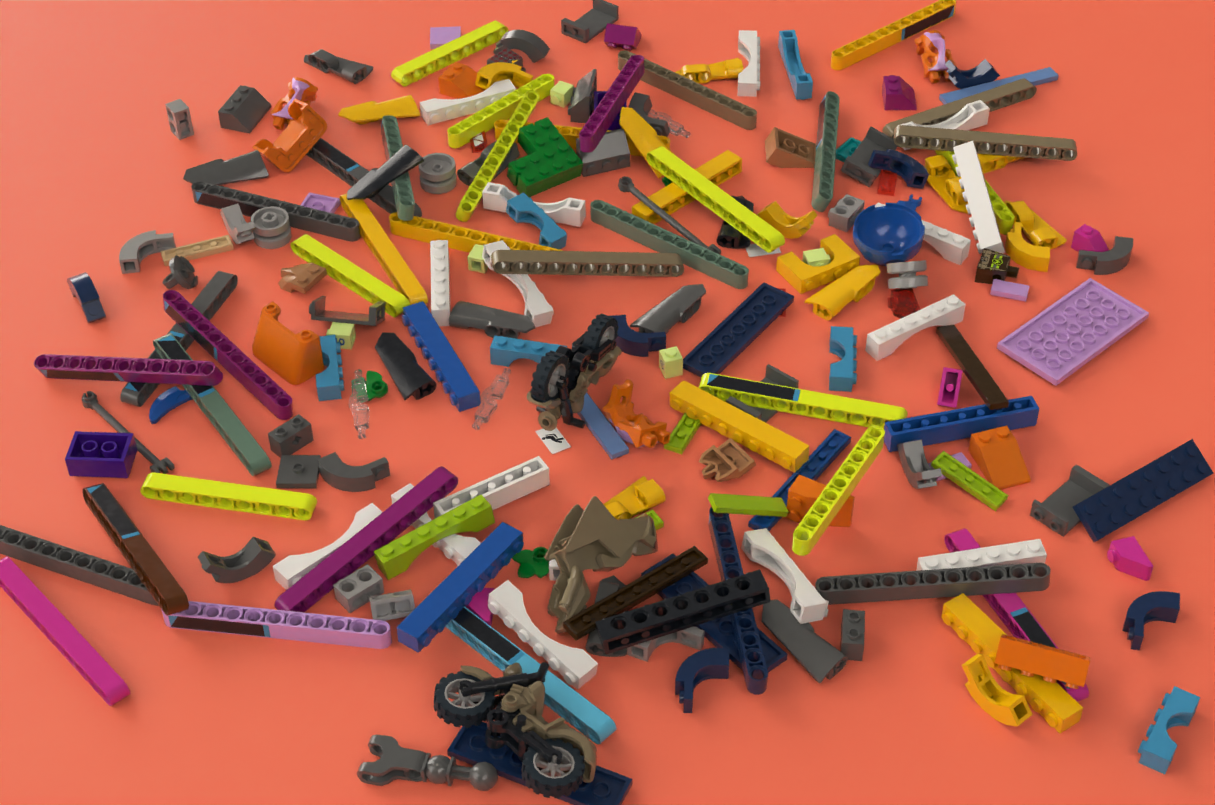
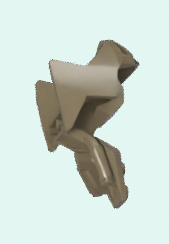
(594, 542)

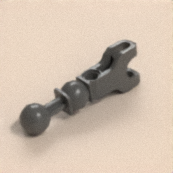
(420, 766)

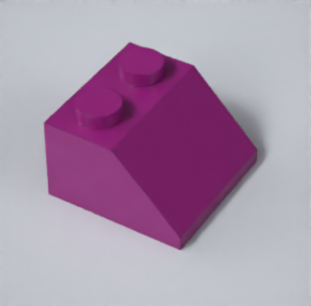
(622, 36)
(897, 94)

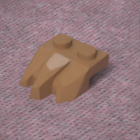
(301, 277)
(726, 461)

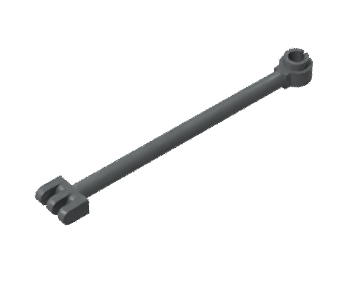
(626, 185)
(92, 402)

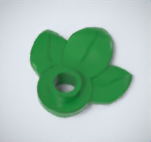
(375, 385)
(532, 562)

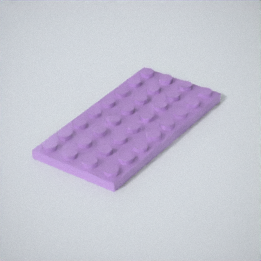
(1072, 331)

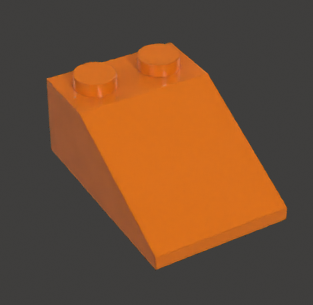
(459, 82)
(999, 457)
(803, 495)

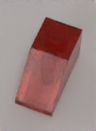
(903, 302)

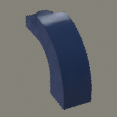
(979, 75)
(905, 166)
(87, 295)
(637, 343)
(1149, 608)
(700, 666)

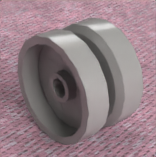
(438, 173)
(271, 227)
(907, 274)

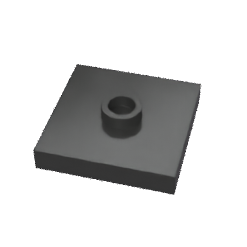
(298, 471)

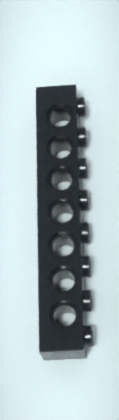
(682, 611)

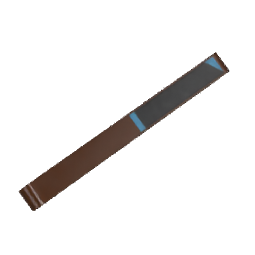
(136, 549)

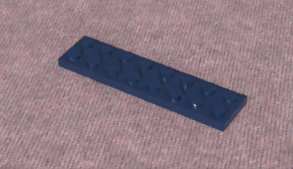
(737, 331)
(1142, 490)
(720, 630)
(470, 747)

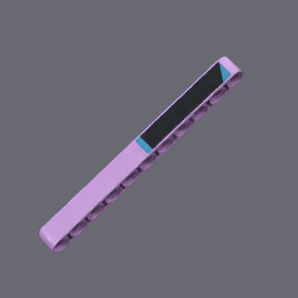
(282, 625)

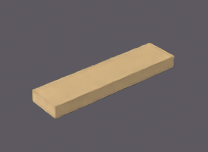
(199, 249)

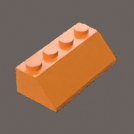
(1042, 660)

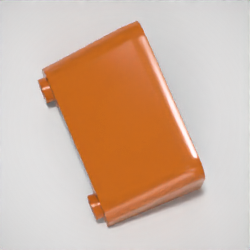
(295, 139)
(287, 354)

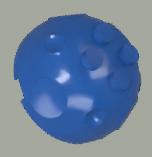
(888, 233)

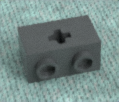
(290, 436)
(853, 634)

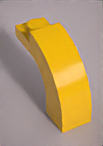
(500, 71)
(787, 225)
(1024, 253)
(992, 698)

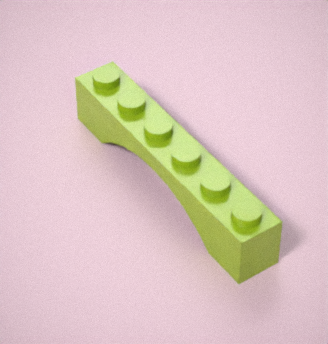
(399, 554)

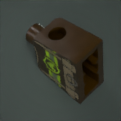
(994, 266)

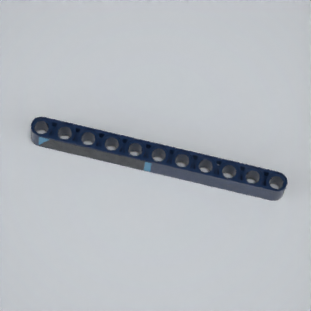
(743, 622)

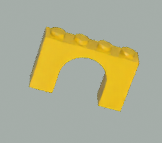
(808, 277)

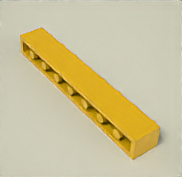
(674, 198)
(739, 426)
(983, 636)

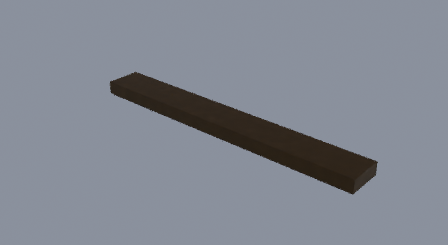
(972, 367)
(635, 592)

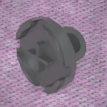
(181, 273)

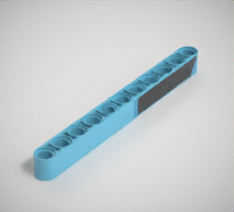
(558, 695)

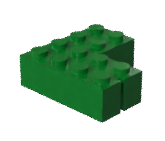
(548, 159)

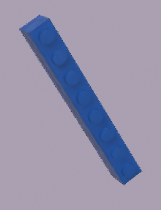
(441, 356)
(960, 423)
(459, 587)

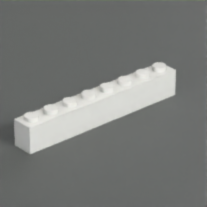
(978, 198)

